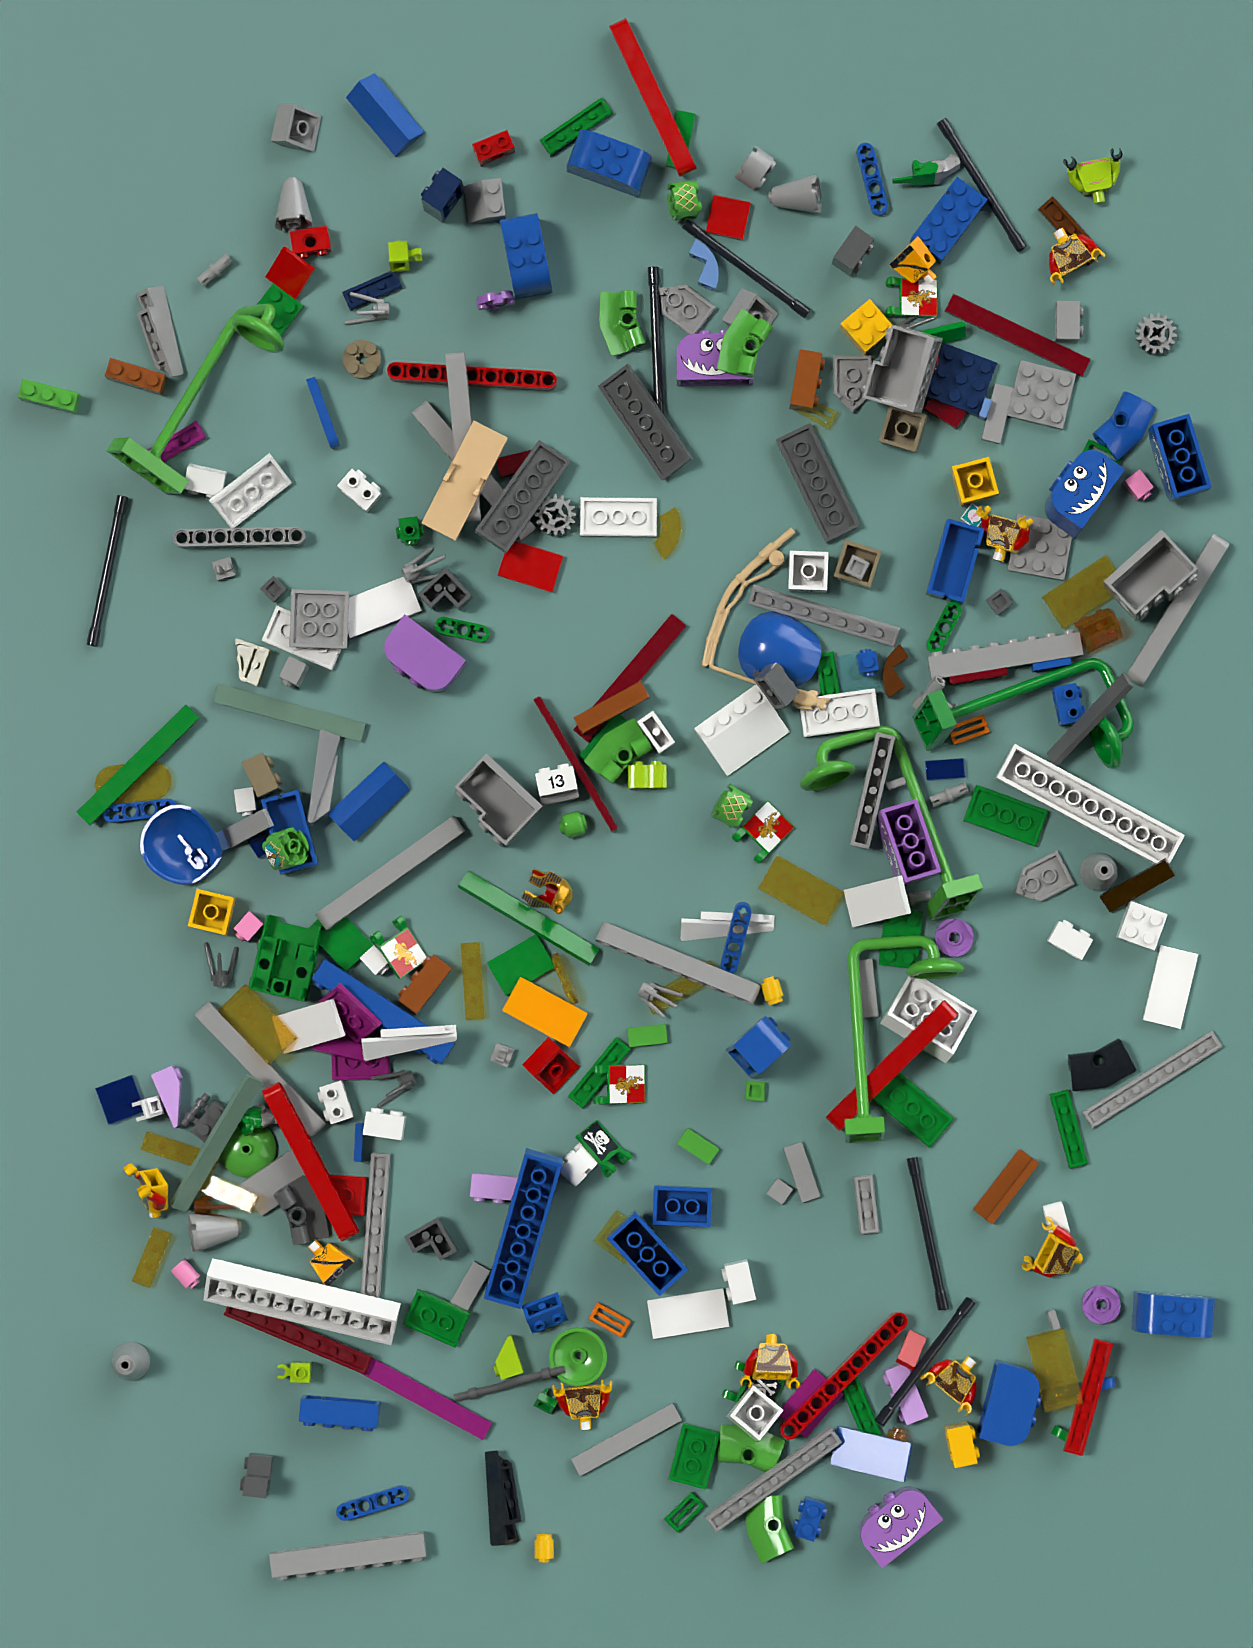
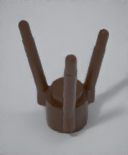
(203, 1206)

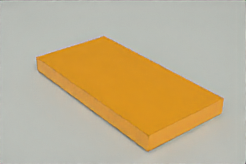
(544, 1011)

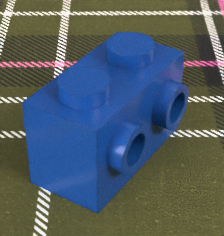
(1065, 704)
(545, 1312)
(811, 1512)

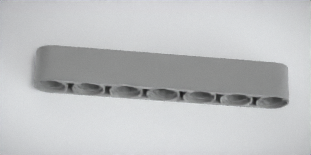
(230, 534)

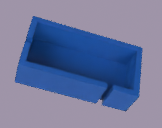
(950, 218)
(954, 561)
(287, 814)
(339, 1411)

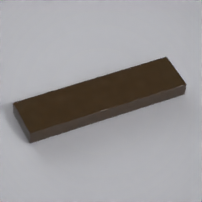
(1137, 885)

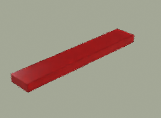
(1090, 1392)

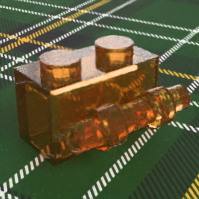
(1098, 629)

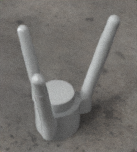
(379, 311)
(411, 571)
(648, 992)

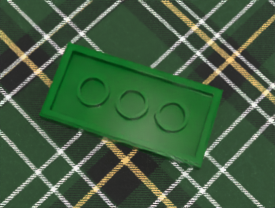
(1005, 815)
(913, 1109)

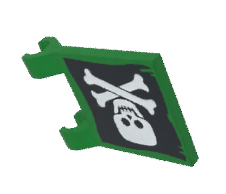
(602, 1147)
(770, 1388)

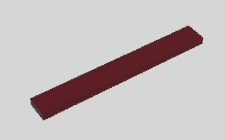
(1017, 335)
(641, 663)
(575, 763)
(304, 1339)

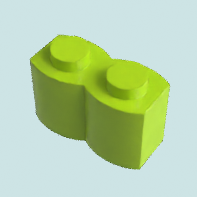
(647, 776)

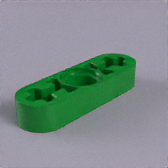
(945, 612)
(477, 627)

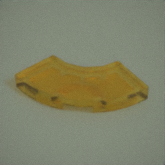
(670, 533)
(565, 979)

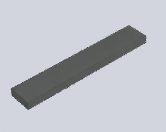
(1090, 719)

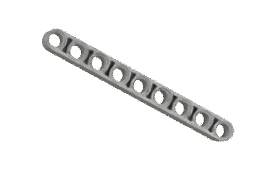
(460, 408)
(443, 437)
(1176, 612)
(390, 872)
(677, 963)
(254, 1063)

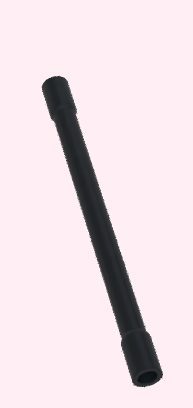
(950, 135)
(653, 282)
(793, 303)
(95, 629)
(940, 1293)
(888, 1410)

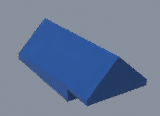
(384, 114)
(368, 801)

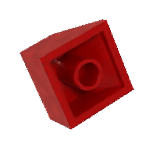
(551, 1065)

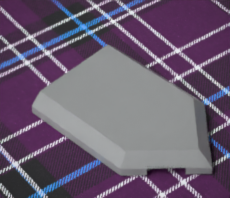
(685, 308)
(849, 378)
(1044, 878)

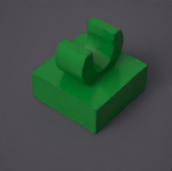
(545, 1402)

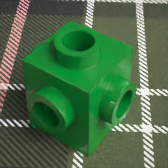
(406, 524)

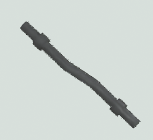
(544, 1374)

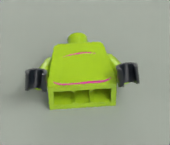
(1094, 176)

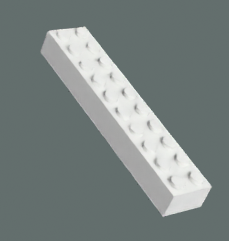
(1088, 806)
(301, 1301)

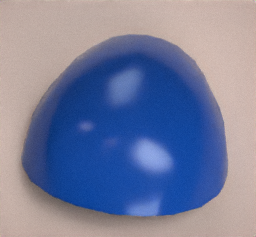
(780, 640)
(180, 845)

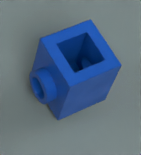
(867, 662)

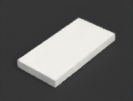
(250, 491)
(618, 517)
(381, 606)
(279, 634)
(844, 713)
(877, 901)
(1170, 987)
(313, 1024)
(688, 1313)

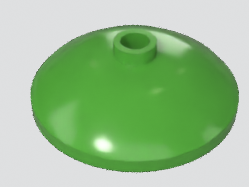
(261, 1153)
(582, 1370)

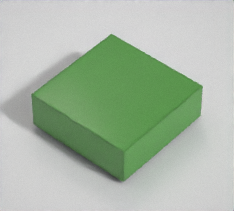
(755, 1091)

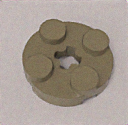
(354, 351)

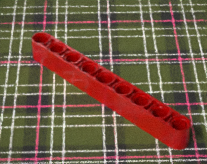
(653, 97)
(480, 381)
(895, 1061)
(310, 1161)
(834, 1379)

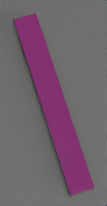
(428, 1398)

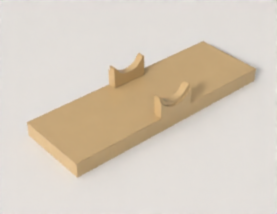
(464, 480)

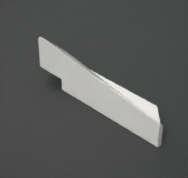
(718, 923)
(406, 1039)

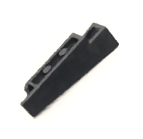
(502, 1500)

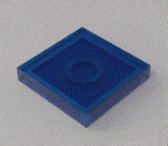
(118, 1099)

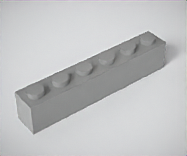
(872, 790)

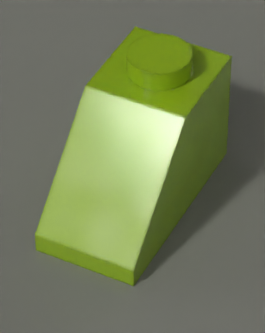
(508, 1360)

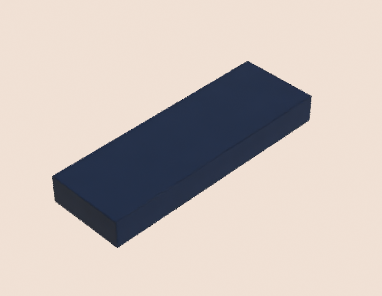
(373, 288)

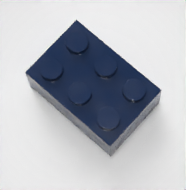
(442, 194)

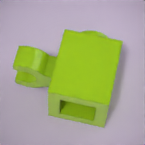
(400, 256)
(299, 1371)

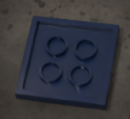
(961, 379)

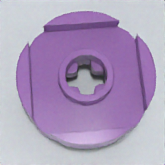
(494, 301)
(964, 940)
(1101, 1315)

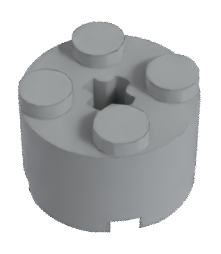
(754, 168)

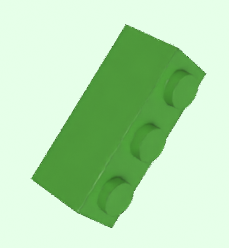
(49, 396)

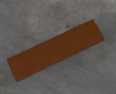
(1059, 218)

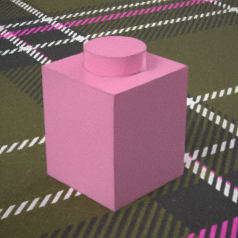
(1138, 485)
(248, 927)

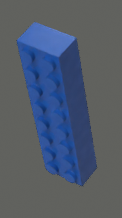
(387, 1012)
(523, 1228)

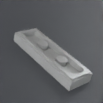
(997, 413)
(248, 828)
(868, 990)
(801, 1172)
(866, 1204)
(470, 1286)

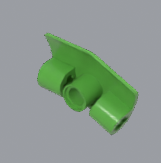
(618, 335)
(734, 356)
(624, 738)
(735, 1441)
(764, 1539)

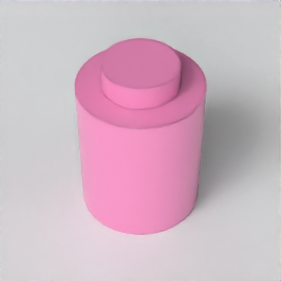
(186, 1274)

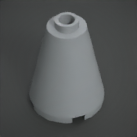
(798, 195)
(293, 207)
(1091, 871)
(211, 1230)
(137, 1358)

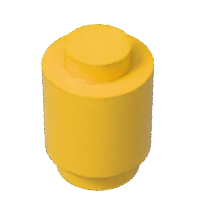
(772, 990)
(543, 1547)

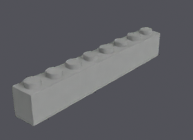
(1006, 655)
(348, 1554)

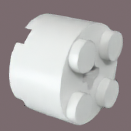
(577, 1164)

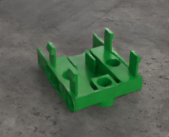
(287, 950)

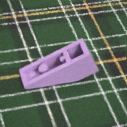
(169, 1088)

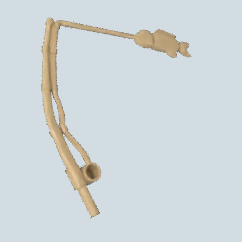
(805, 699)

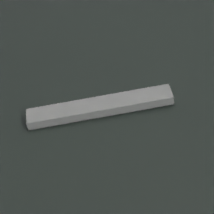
(626, 1439)

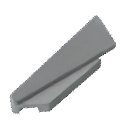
(159, 330)
(323, 776)

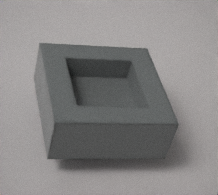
(273, 589)
(999, 601)

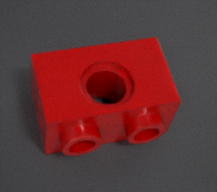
(493, 148)
(319, 234)

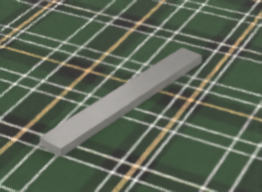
(824, 615)
(1152, 1079)
(375, 1224)
(773, 1479)

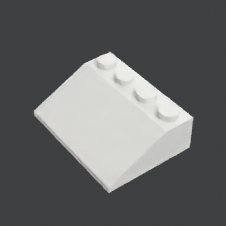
(741, 730)
(915, 1002)

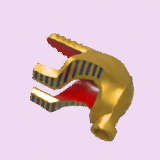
(557, 895)

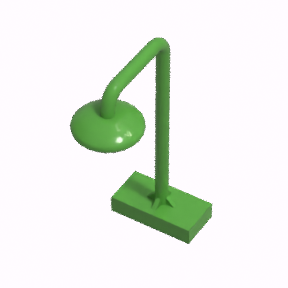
(149, 463)
(952, 895)
(865, 1127)

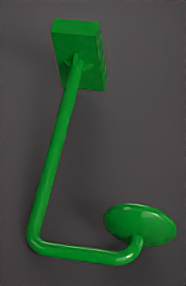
(937, 720)

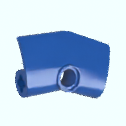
(1135, 415)

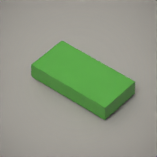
(647, 1035)
(698, 1146)

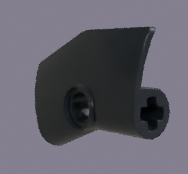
(1115, 1066)

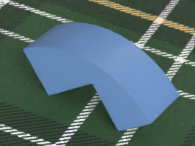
(709, 275)

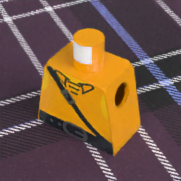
(915, 262)
(329, 1261)

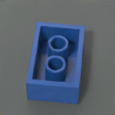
(682, 1206)

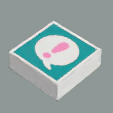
(970, 516)

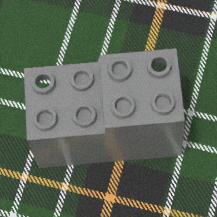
(904, 370)
(1149, 575)
(500, 799)

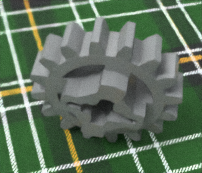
(1160, 339)
(544, 510)

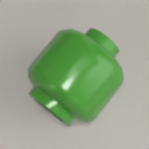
(573, 824)

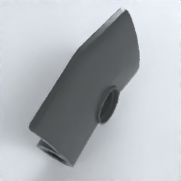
(312, 1219)

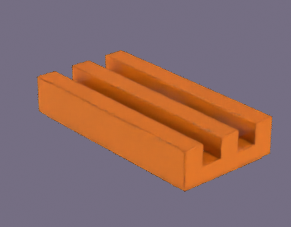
(983, 724)
(623, 1327)

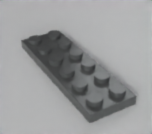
(645, 422)
(817, 483)
(522, 496)

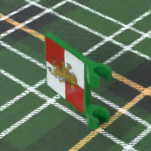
(915, 298)
(766, 828)
(401, 950)
(624, 1084)

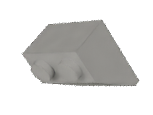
(296, 127)
(485, 201)
(752, 304)

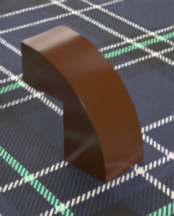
(890, 679)

